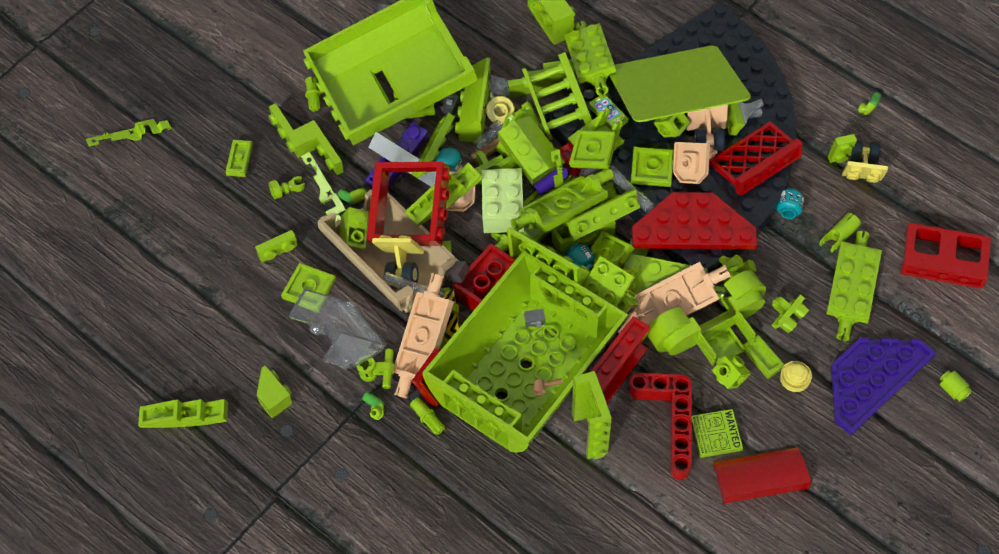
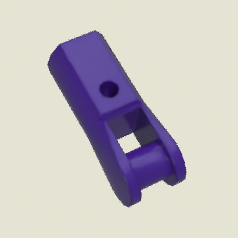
(548, 181)

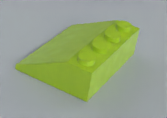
(520, 242)

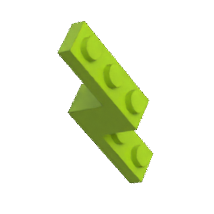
(305, 139)

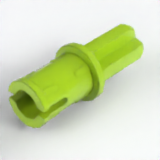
(312, 94)
(427, 416)

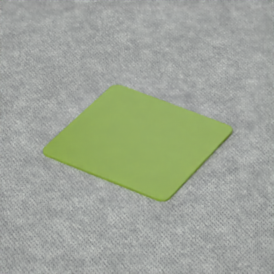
(678, 83)

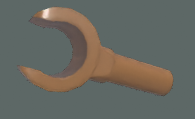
(539, 385)

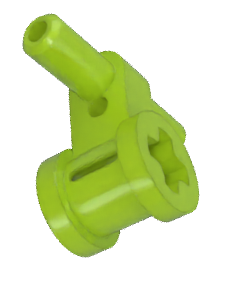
(374, 369)

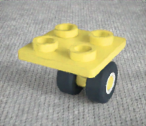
(868, 167)
(401, 247)

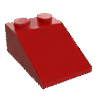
(482, 276)

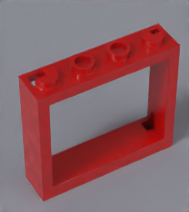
(380, 192)

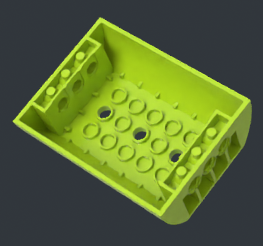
(494, 342)

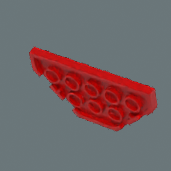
(693, 222)

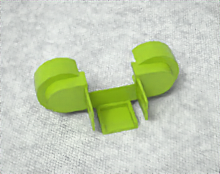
(676, 332)

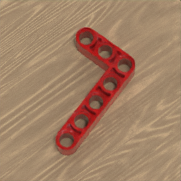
(678, 417)

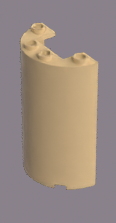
(373, 260)

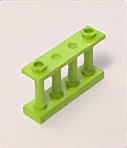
(569, 82)
(603, 213)

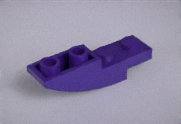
(409, 141)

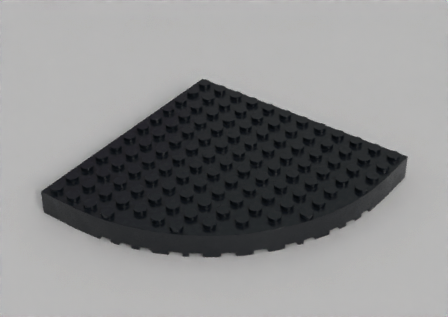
(763, 81)

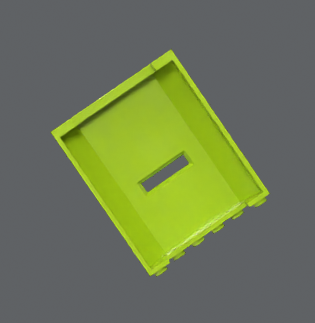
(410, 49)

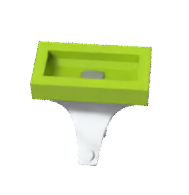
(740, 112)

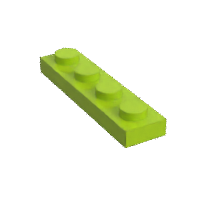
(436, 141)

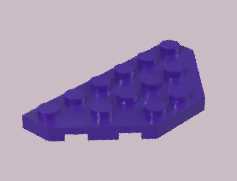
(871, 375)

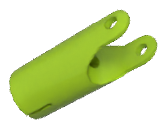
(841, 230)

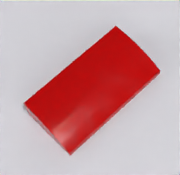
(761, 475)

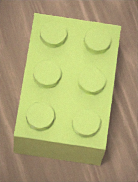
(501, 198)

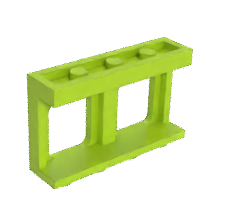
(590, 404)

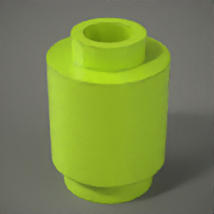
(955, 385)

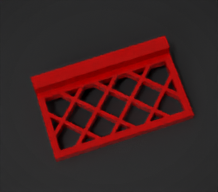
(766, 165)

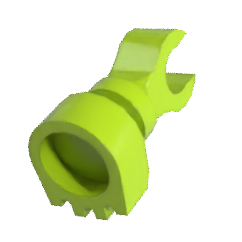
(277, 190)

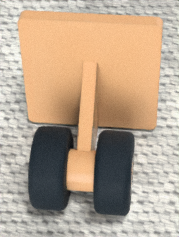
(706, 120)

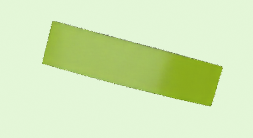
(517, 88)
(458, 186)
(185, 414)

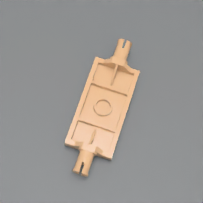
(688, 289)
(422, 333)

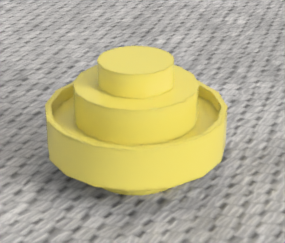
(499, 108)
(795, 376)

